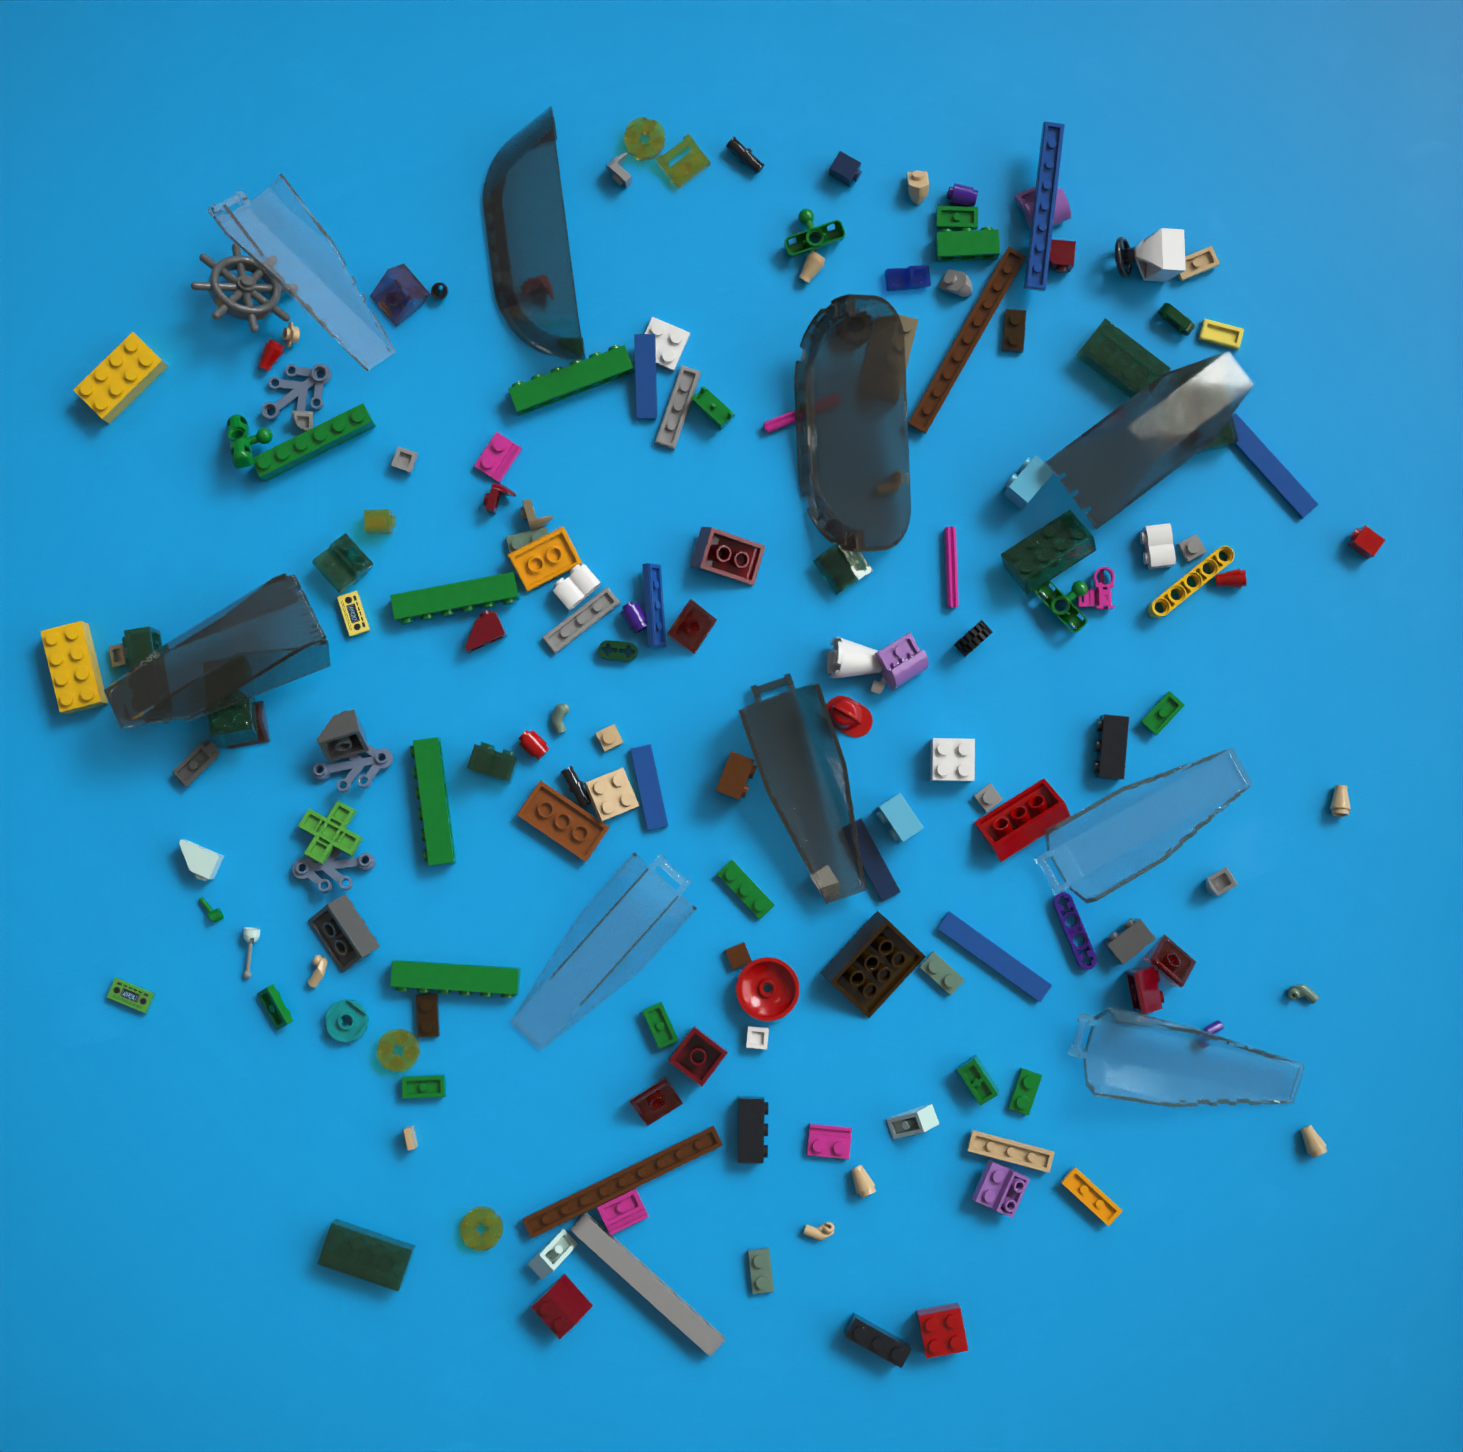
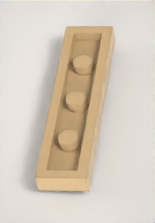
(1010, 1151)

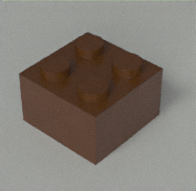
(735, 776)

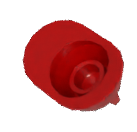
(849, 716)

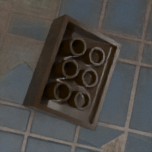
(873, 964)

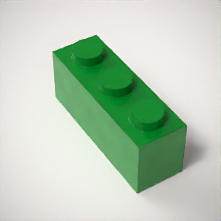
(967, 244)

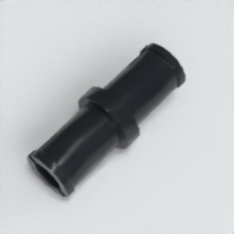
(745, 155)
(576, 786)

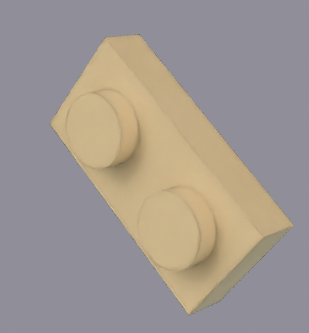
(1199, 263)

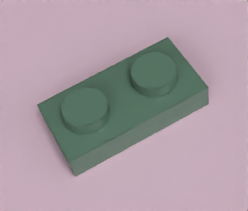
(518, 540)
(941, 973)
(761, 1270)

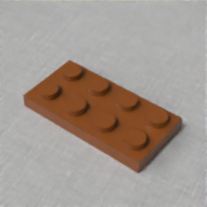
(563, 821)

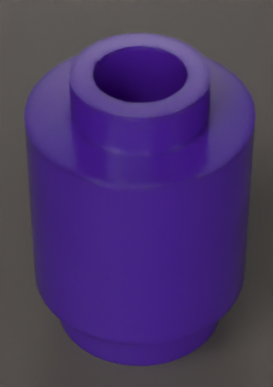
(962, 195)
(634, 616)

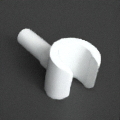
(877, 686)

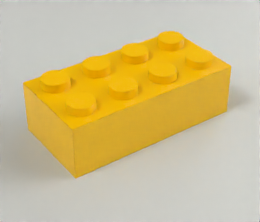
(120, 378)
(74, 667)

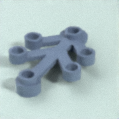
(299, 389)
(356, 766)
(330, 869)

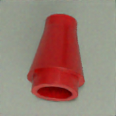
(271, 353)
(1231, 579)

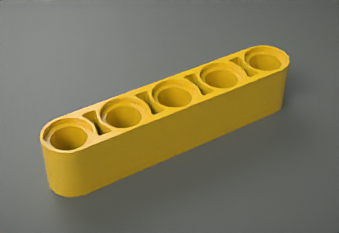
(1199, 577)

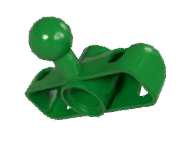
(803, 243)
(241, 441)
(1078, 589)

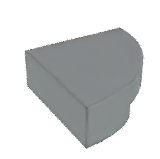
(303, 419)

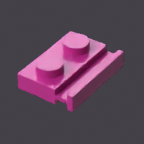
(498, 457)
(829, 1141)
(622, 1211)

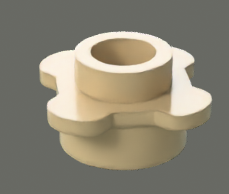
(291, 334)

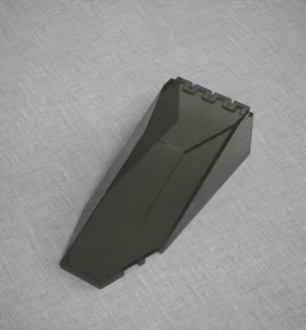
(1150, 435)
(225, 658)

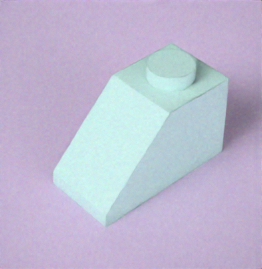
(201, 860)
(913, 1121)
(552, 1254)

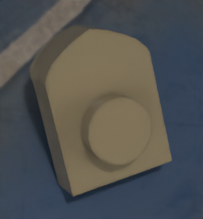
(529, 513)

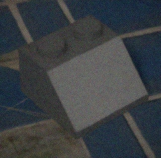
(343, 737)

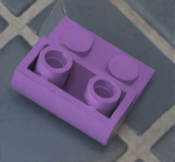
(1026, 201)
(901, 661)
(1000, 1188)

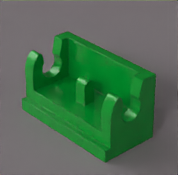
(712, 408)
(978, 1080)

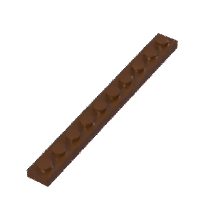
(966, 340)
(622, 1181)

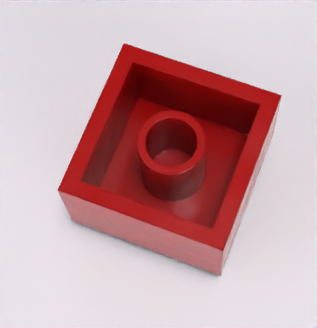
(942, 1330)

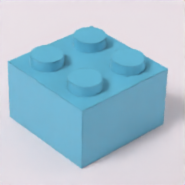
(1024, 486)
(899, 818)

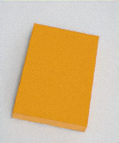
(544, 558)

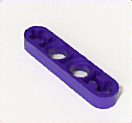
(1077, 929)

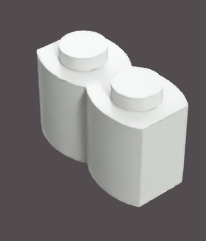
(1158, 546)
(576, 587)

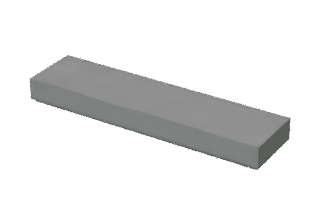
(678, 407)
(581, 620)

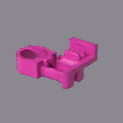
(1101, 595)

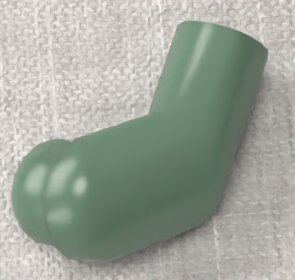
(557, 717)
(1300, 991)

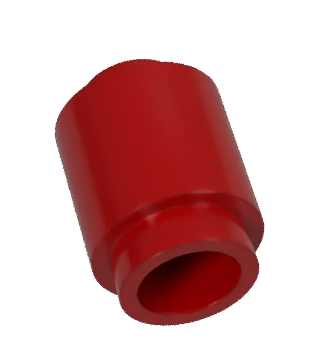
(533, 744)

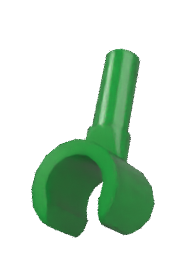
(214, 915)

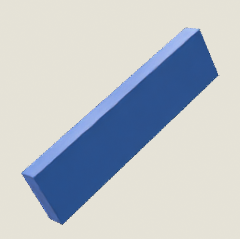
(646, 375)
(654, 605)
(649, 787)

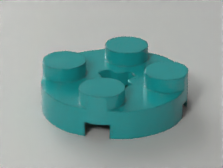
(335, 1022)

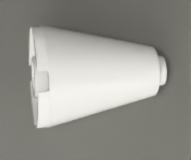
(851, 659)

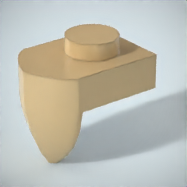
(918, 186)

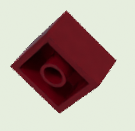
(698, 1056)

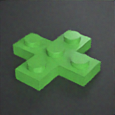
(330, 832)

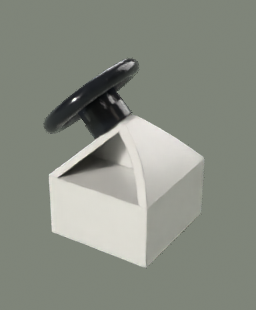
(1157, 256)

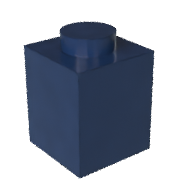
(845, 169)

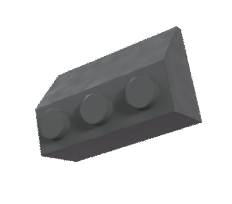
(343, 933)

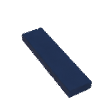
(875, 865)

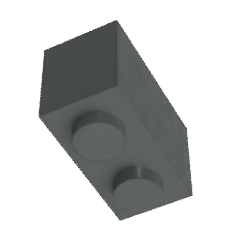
(1129, 940)

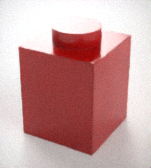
(1365, 541)

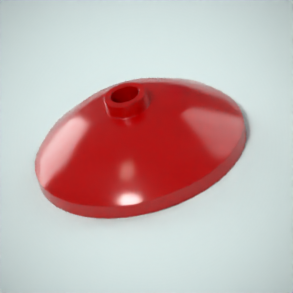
(772, 1004)

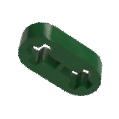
(1176, 319)
(616, 656)

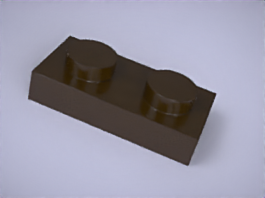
(1014, 330)
(427, 1015)

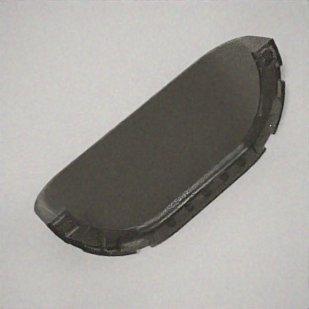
(531, 242)
(854, 424)

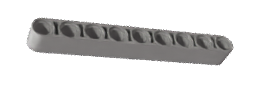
(648, 1284)

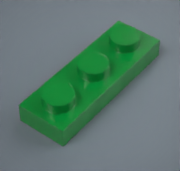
(745, 889)

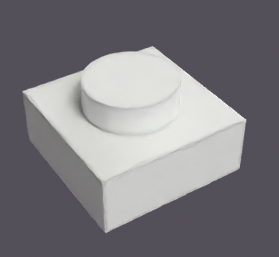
(757, 1037)

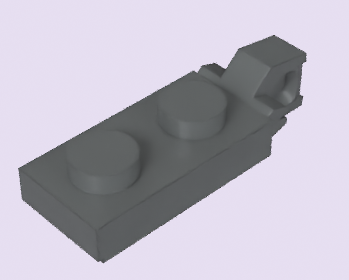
(196, 763)

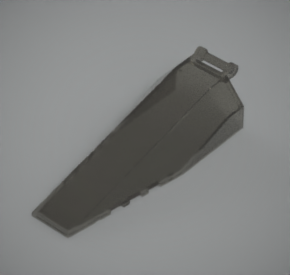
(807, 782)

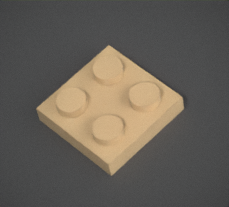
(611, 794)

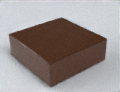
(738, 955)

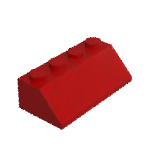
(1022, 819)

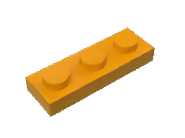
(1091, 1196)

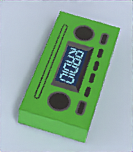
(131, 995)

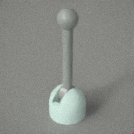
(250, 935)

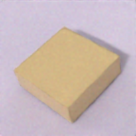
(410, 1137)

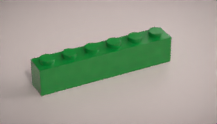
(571, 380)
(313, 442)
(455, 597)
(434, 801)
(455, 977)

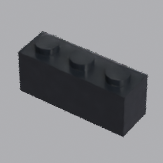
(1111, 747)
(752, 1129)
(877, 1340)

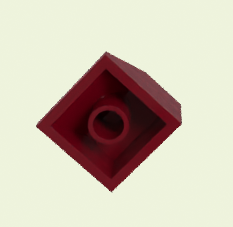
(1144, 989)
(561, 1306)

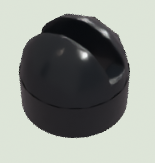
(436, 288)

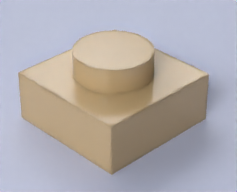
(609, 737)

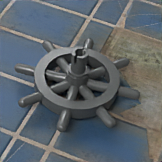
(243, 288)

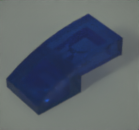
(907, 278)

